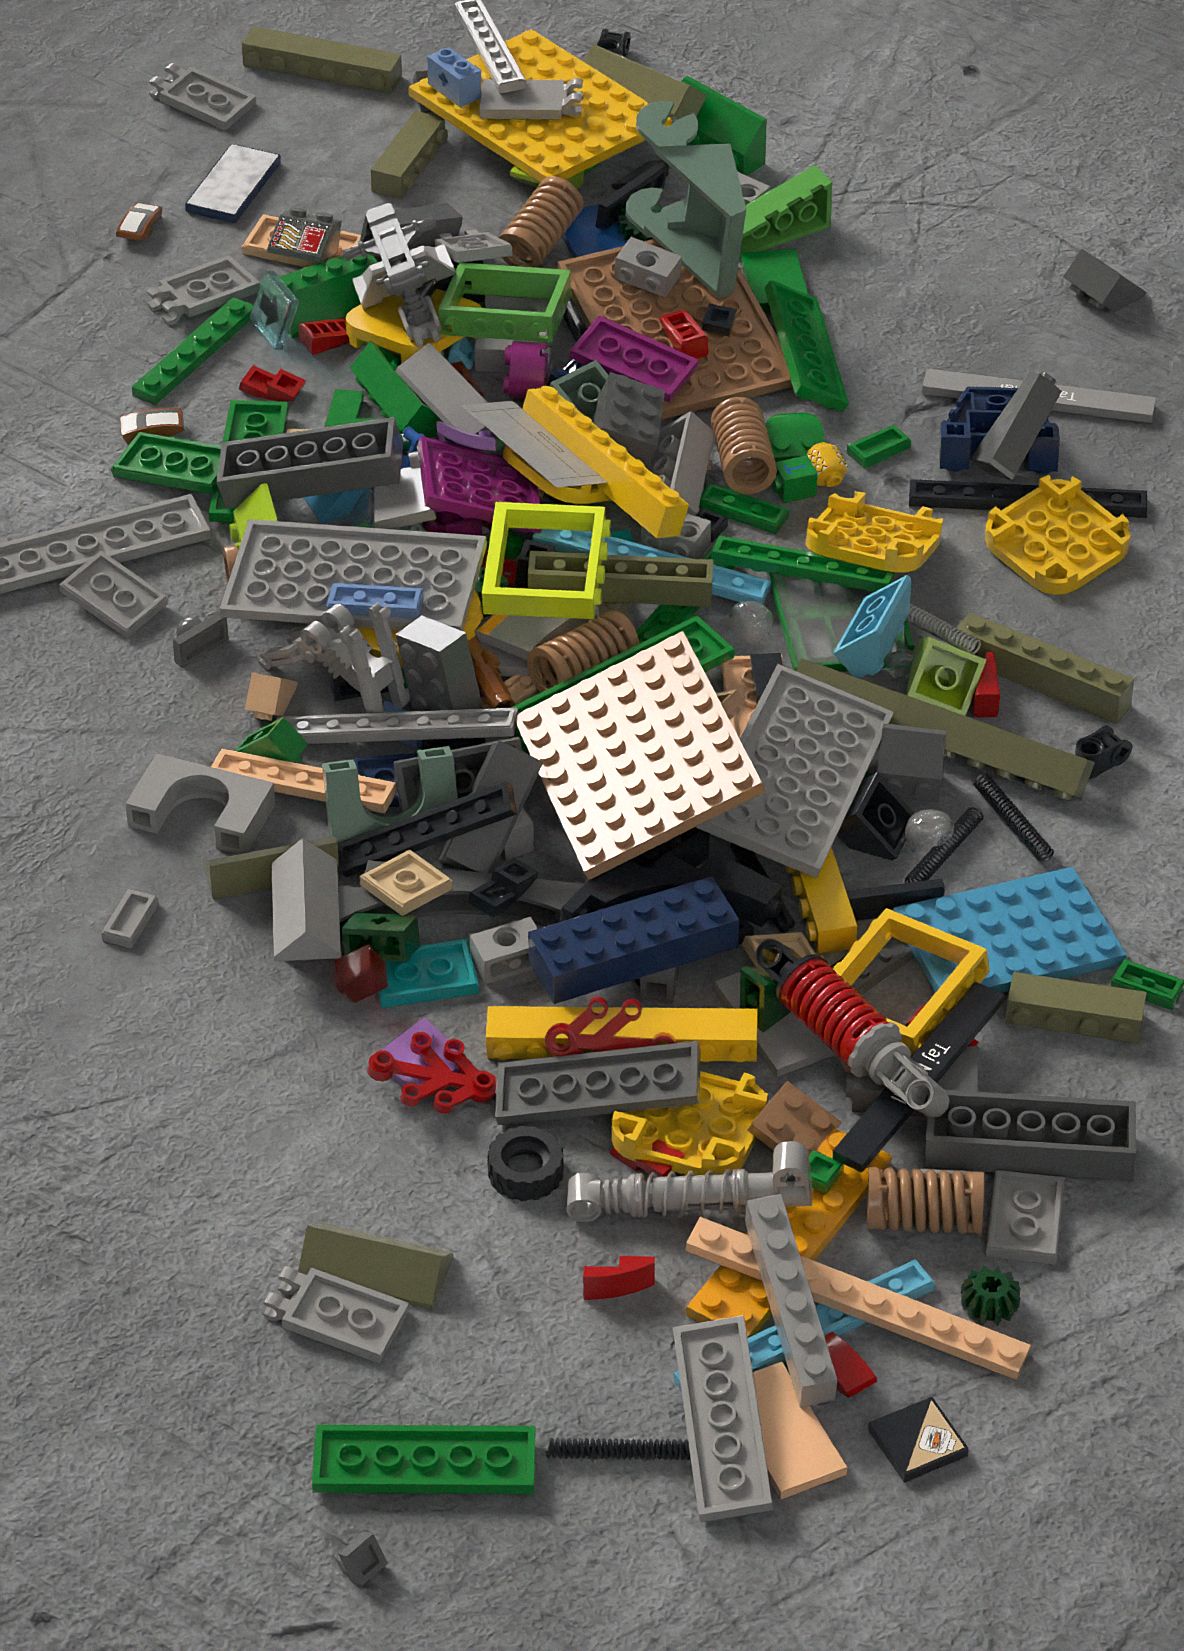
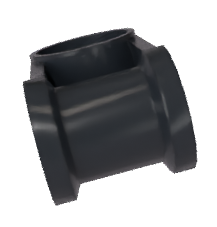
(615, 42)
(1103, 749)

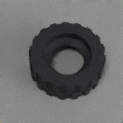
(530, 1184)

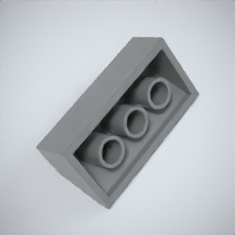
(684, 458)

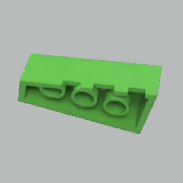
(788, 211)

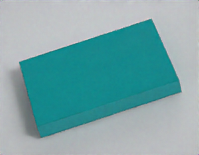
(431, 974)

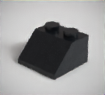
(876, 820)

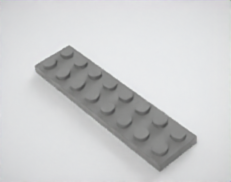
(119, 535)

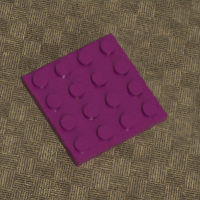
(470, 481)

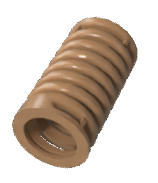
(542, 222)
(743, 445)
(580, 649)
(918, 1196)

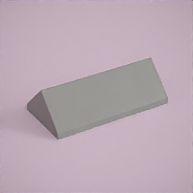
(442, 389)
(305, 904)

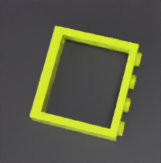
(539, 601)

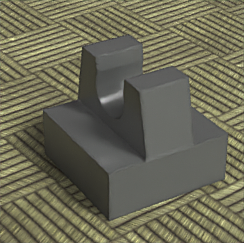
(361, 1558)

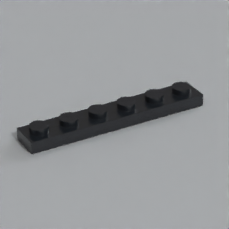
(427, 828)

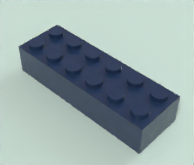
(633, 939)

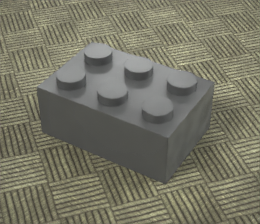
(631, 415)
(438, 667)

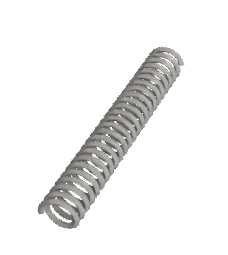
(935, 625)

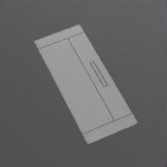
(534, 444)

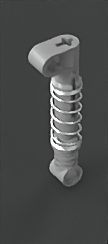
(790, 1178)

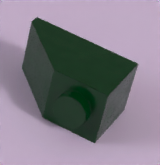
(759, 993)

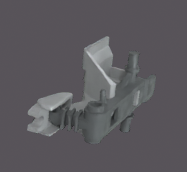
(401, 270)

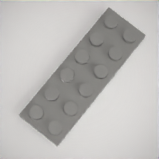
(722, 1419)

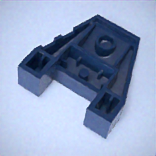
(973, 418)

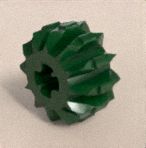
(990, 1295)

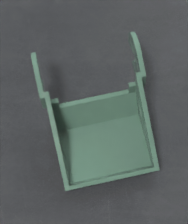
(713, 220)

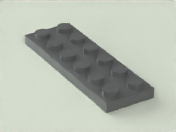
(598, 1083)

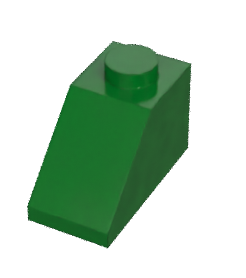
(275, 741)

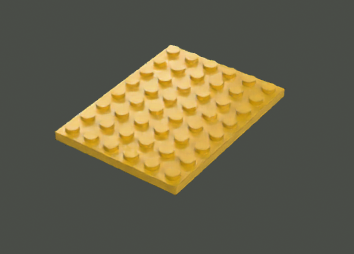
(548, 145)

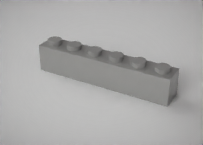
(791, 1301)

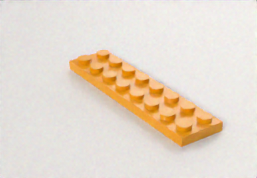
(814, 1226)

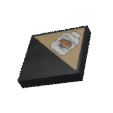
(918, 1439)

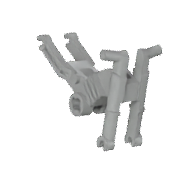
(347, 654)

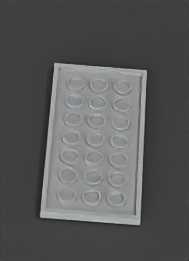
(289, 570)
(811, 757)

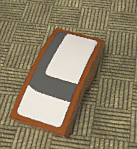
(138, 221)
(156, 421)

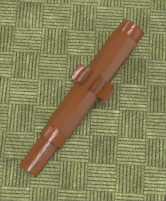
(488, 676)

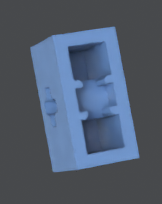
(454, 77)

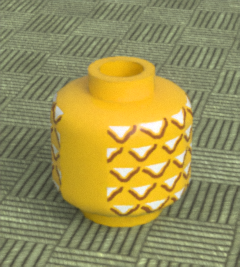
(828, 463)

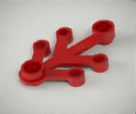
(604, 1038)
(473, 1083)

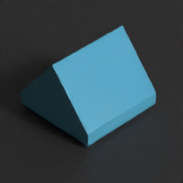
(462, 351)

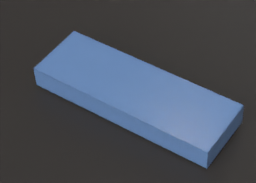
(357, 598)

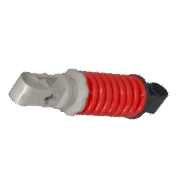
(849, 1025)

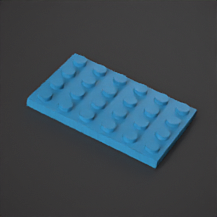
(1026, 924)

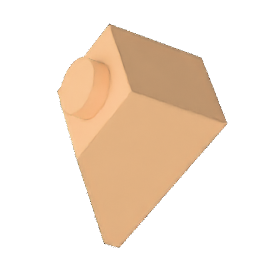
(269, 695)

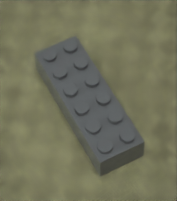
(312, 461)
(1033, 1135)

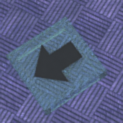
(274, 310)

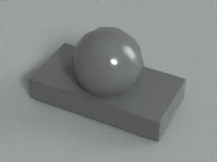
(198, 637)

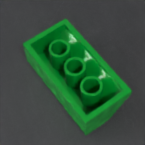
(733, 124)
(325, 289)
(377, 374)

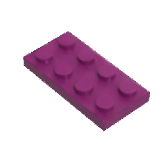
(634, 356)

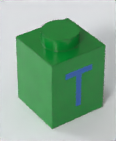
(795, 479)

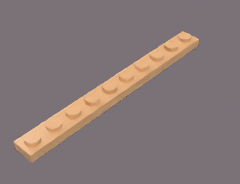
(872, 1303)

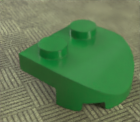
(793, 434)

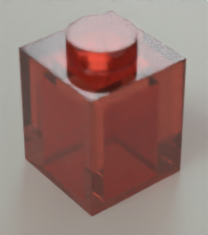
(361, 974)

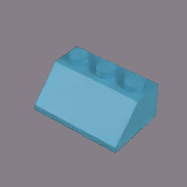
(875, 628)

